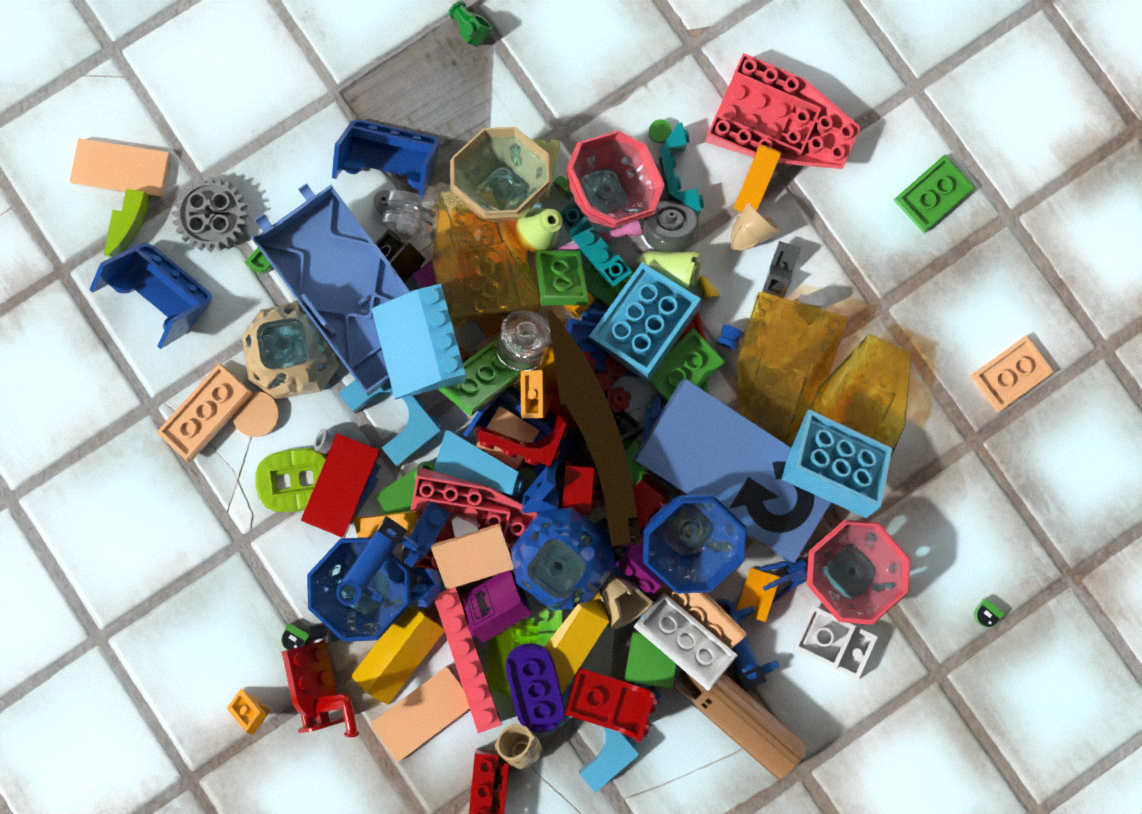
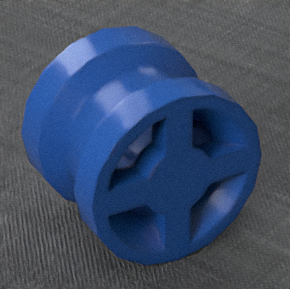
(730, 337)

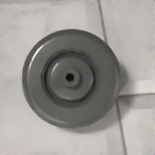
(671, 227)

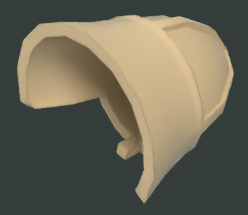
(751, 229)
(623, 601)

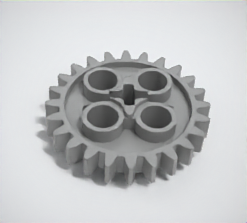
(212, 194)

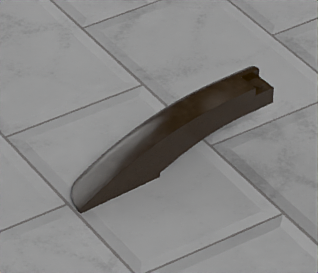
(591, 412)

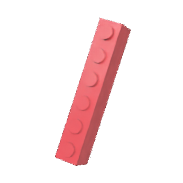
(467, 660)

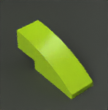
(126, 223)

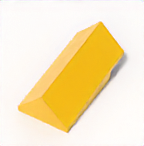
(576, 638)
(397, 654)

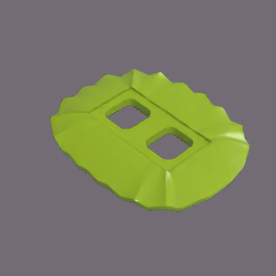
(292, 463)

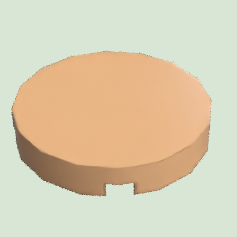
(257, 415)

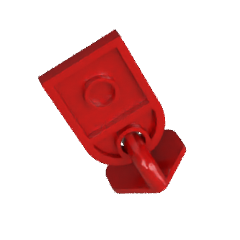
(314, 689)

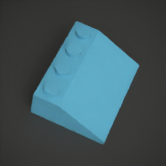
(645, 321)
(419, 342)
(838, 464)

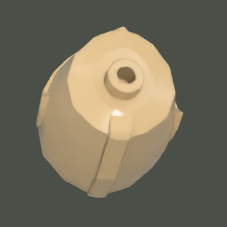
(518, 746)

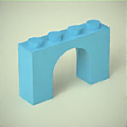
(418, 431)
(613, 757)

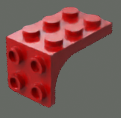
(534, 453)
(611, 703)

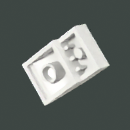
(835, 642)

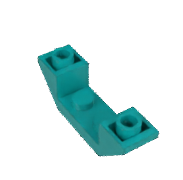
(677, 143)
(591, 244)

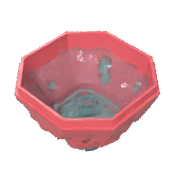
(614, 179)
(879, 575)

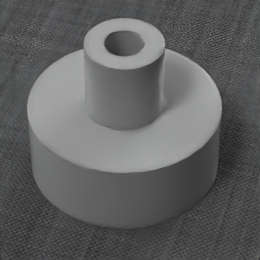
(379, 202)
(324, 441)

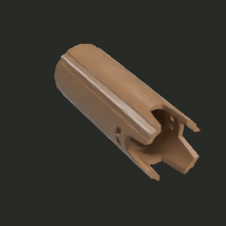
(746, 723)

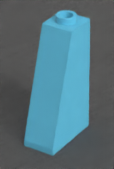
(470, 463)

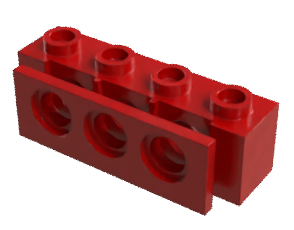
(483, 783)

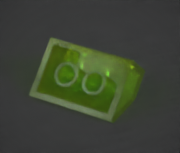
(501, 646)

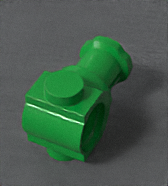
(472, 26)

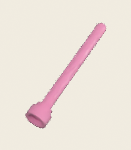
(631, 229)

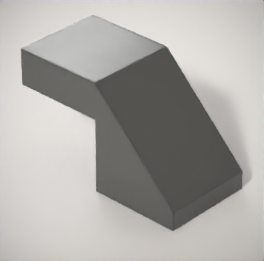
(781, 269)

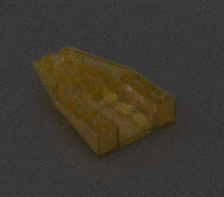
(479, 264)
(784, 361)
(868, 391)

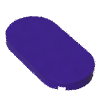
(535, 687)

